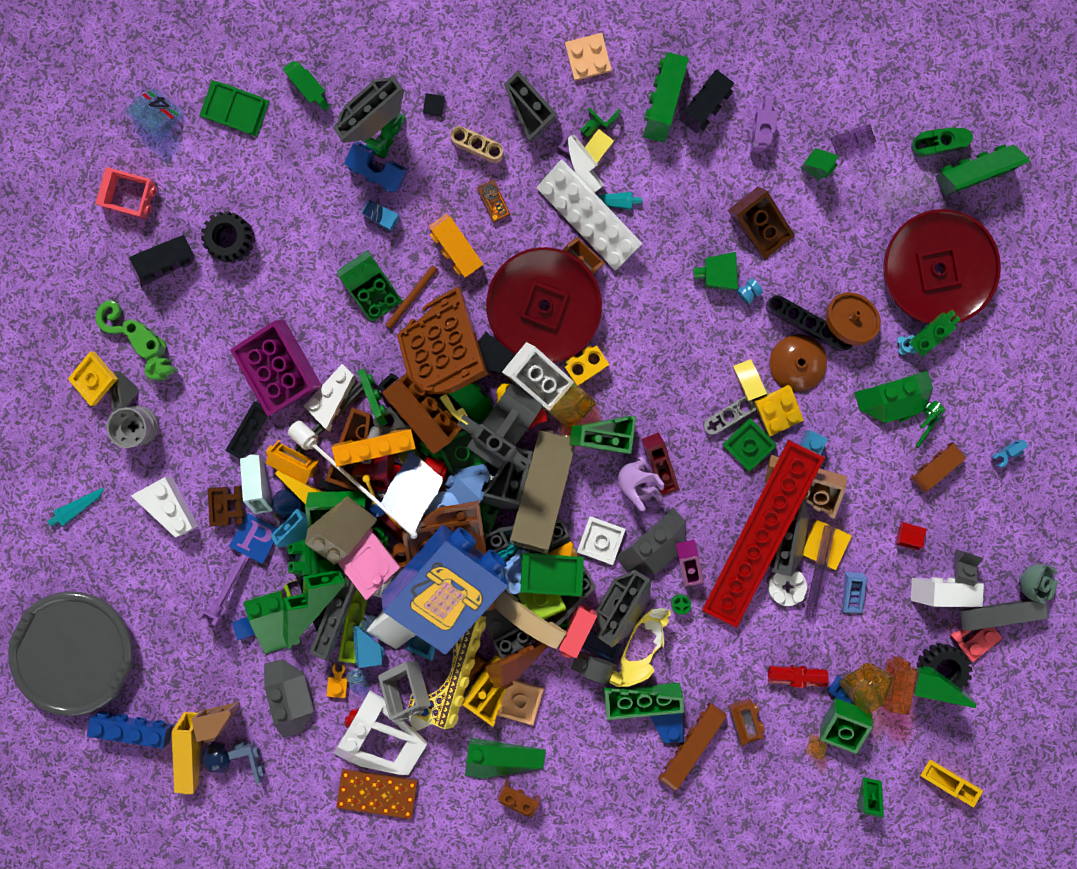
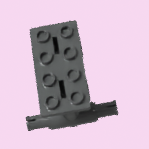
(503, 428)

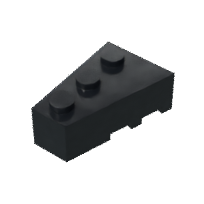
(707, 101)

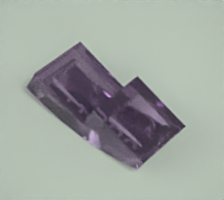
(853, 140)

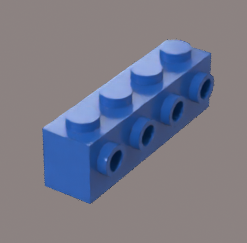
(129, 730)

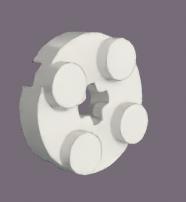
(795, 594)

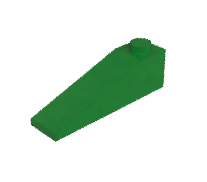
(495, 758)

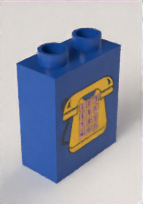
(445, 588)

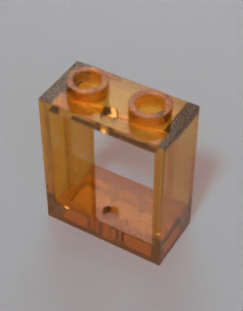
(902, 687)

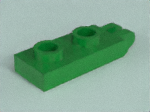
(934, 333)

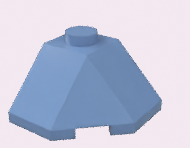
(468, 483)

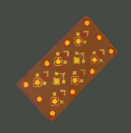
(377, 793)

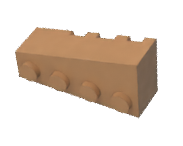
(825, 491)

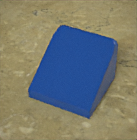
(242, 628)

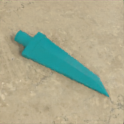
(620, 200)
(71, 510)

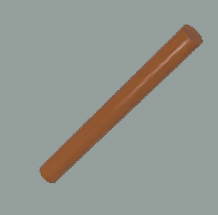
(411, 297)

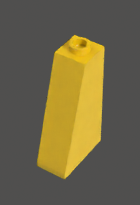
(185, 755)

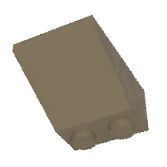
(339, 530)

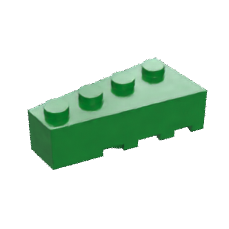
(665, 97)

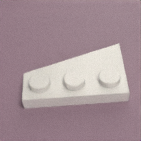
(328, 398)

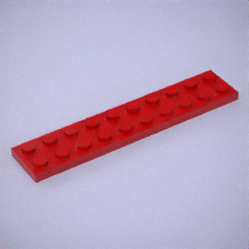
(763, 533)

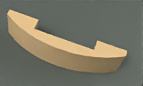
(529, 621)

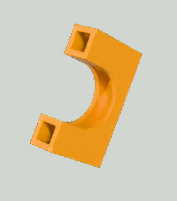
(374, 447)

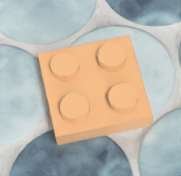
(588, 56)

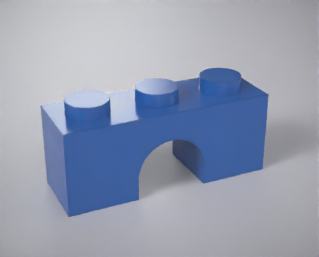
(361, 161)

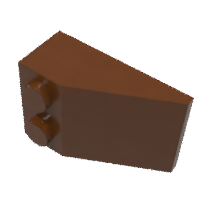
(761, 221)

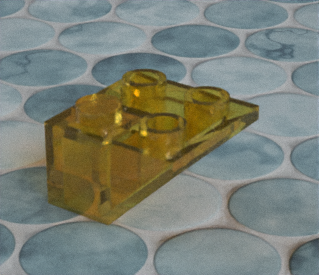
(573, 407)
(867, 686)

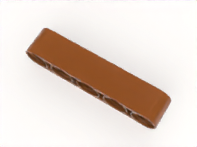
(693, 747)

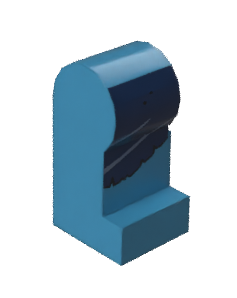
(380, 215)

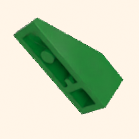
(935, 686)

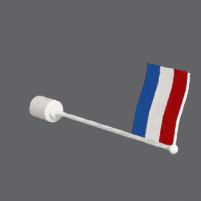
(407, 494)

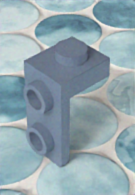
(241, 749)

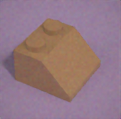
(212, 721)

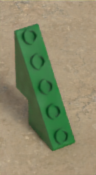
(303, 609)

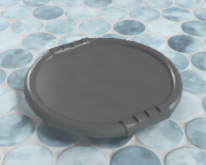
(70, 653)

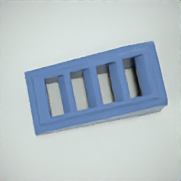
(848, 578)

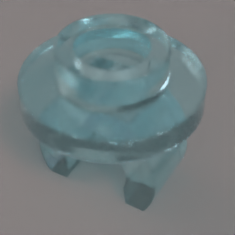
(364, 625)
(356, 677)

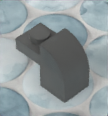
(594, 668)

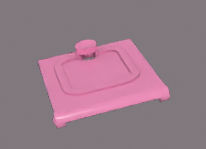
(365, 563)

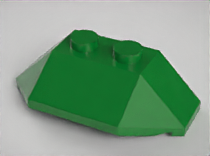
(896, 398)

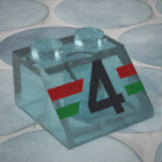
(154, 113)

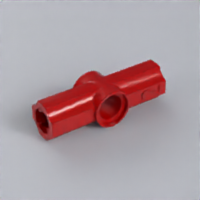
(798, 676)

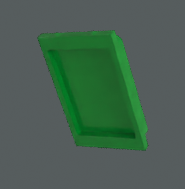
(234, 108)
(551, 574)

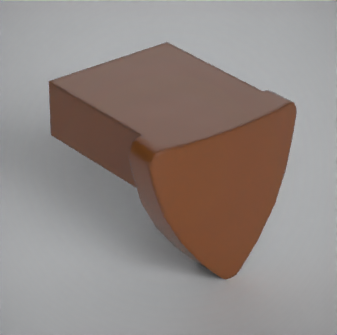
(480, 663)

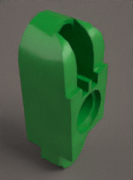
(306, 84)
(956, 139)

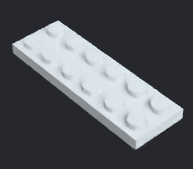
(589, 215)

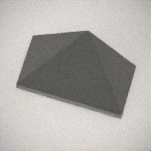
(122, 392)

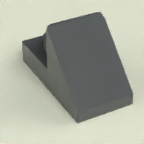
(966, 567)

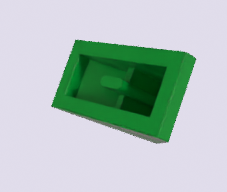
(871, 798)

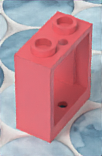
(108, 187)
(578, 630)

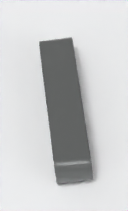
(1003, 614)

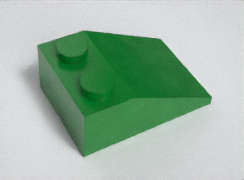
(266, 619)

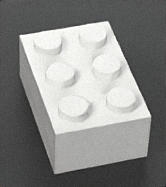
(538, 376)

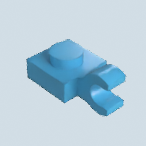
(1012, 450)

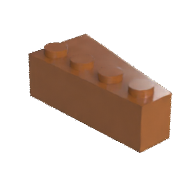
(422, 413)
(355, 429)

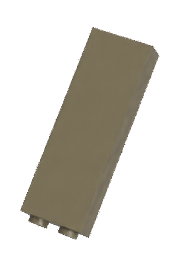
(542, 492)

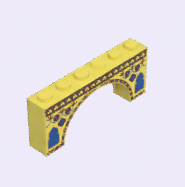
(449, 698)

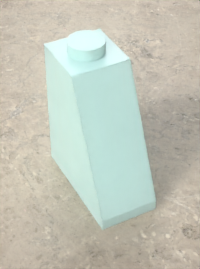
(255, 484)

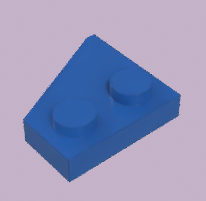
(669, 727)

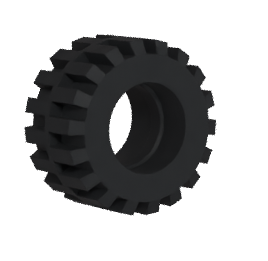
(216, 226)
(960, 663)

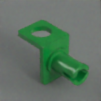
(596, 121)

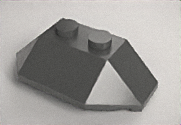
(370, 110)
(655, 545)
(792, 546)
(622, 607)
(287, 697)

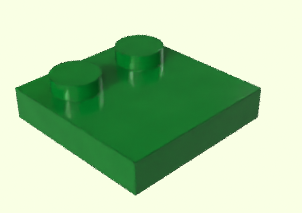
(749, 444)

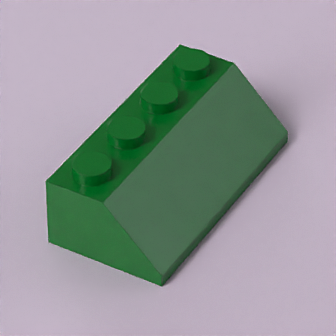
(981, 169)

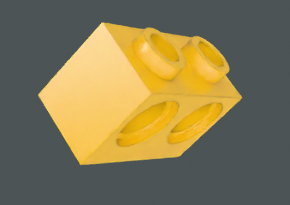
(588, 369)

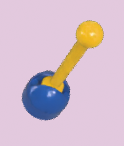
(375, 510)

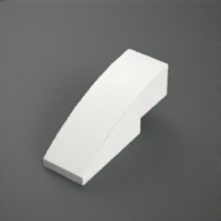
(584, 164)

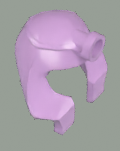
(631, 476)

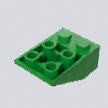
(369, 286)

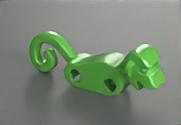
(142, 340)

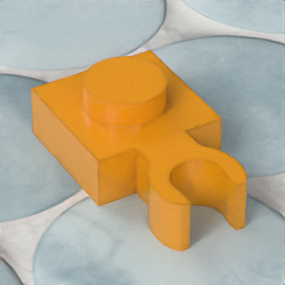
(337, 684)

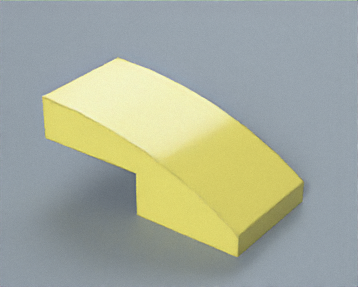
(599, 145)
(749, 380)
(457, 415)

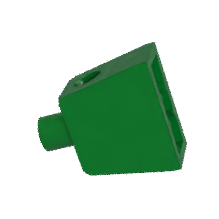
(718, 272)

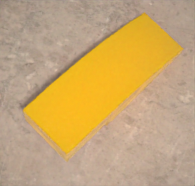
(951, 783)

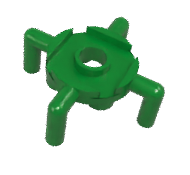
(384, 140)

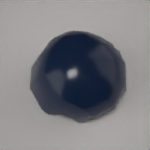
(215, 758)

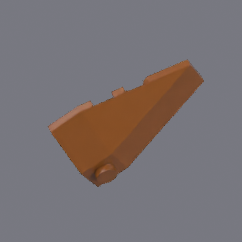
(514, 665)

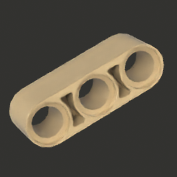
(470, 138)

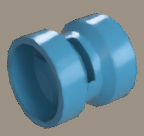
(749, 291)

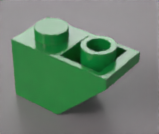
(820, 163)

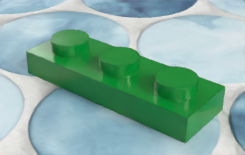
(373, 396)

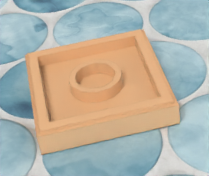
(521, 702)

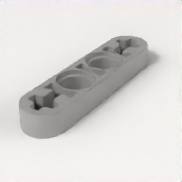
(737, 412)

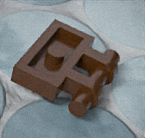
(219, 506)

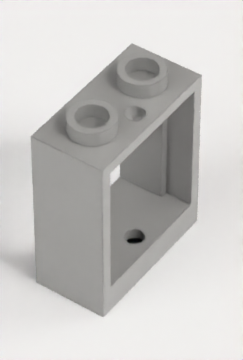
(392, 696)

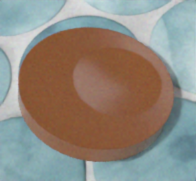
(853, 318)

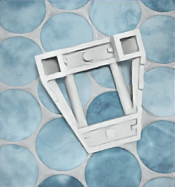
(361, 725)

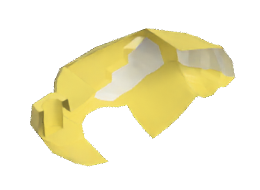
(638, 671)

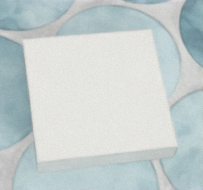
(601, 540)

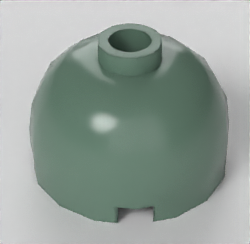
(1038, 582)

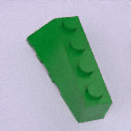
(643, 701)

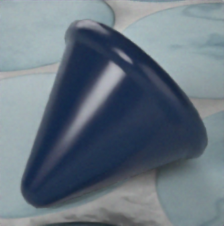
(285, 503)

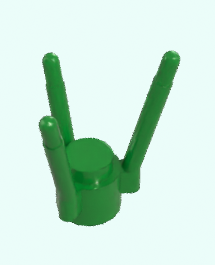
(933, 413)

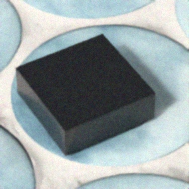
(433, 104)

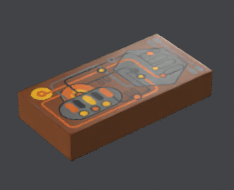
(493, 201)

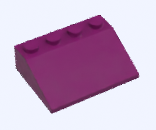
(275, 367)

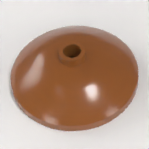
(785, 364)

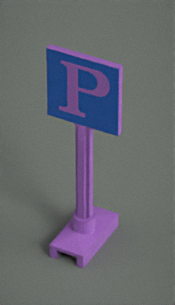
(252, 541)

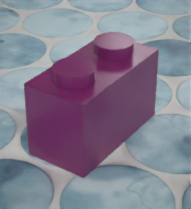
(689, 563)

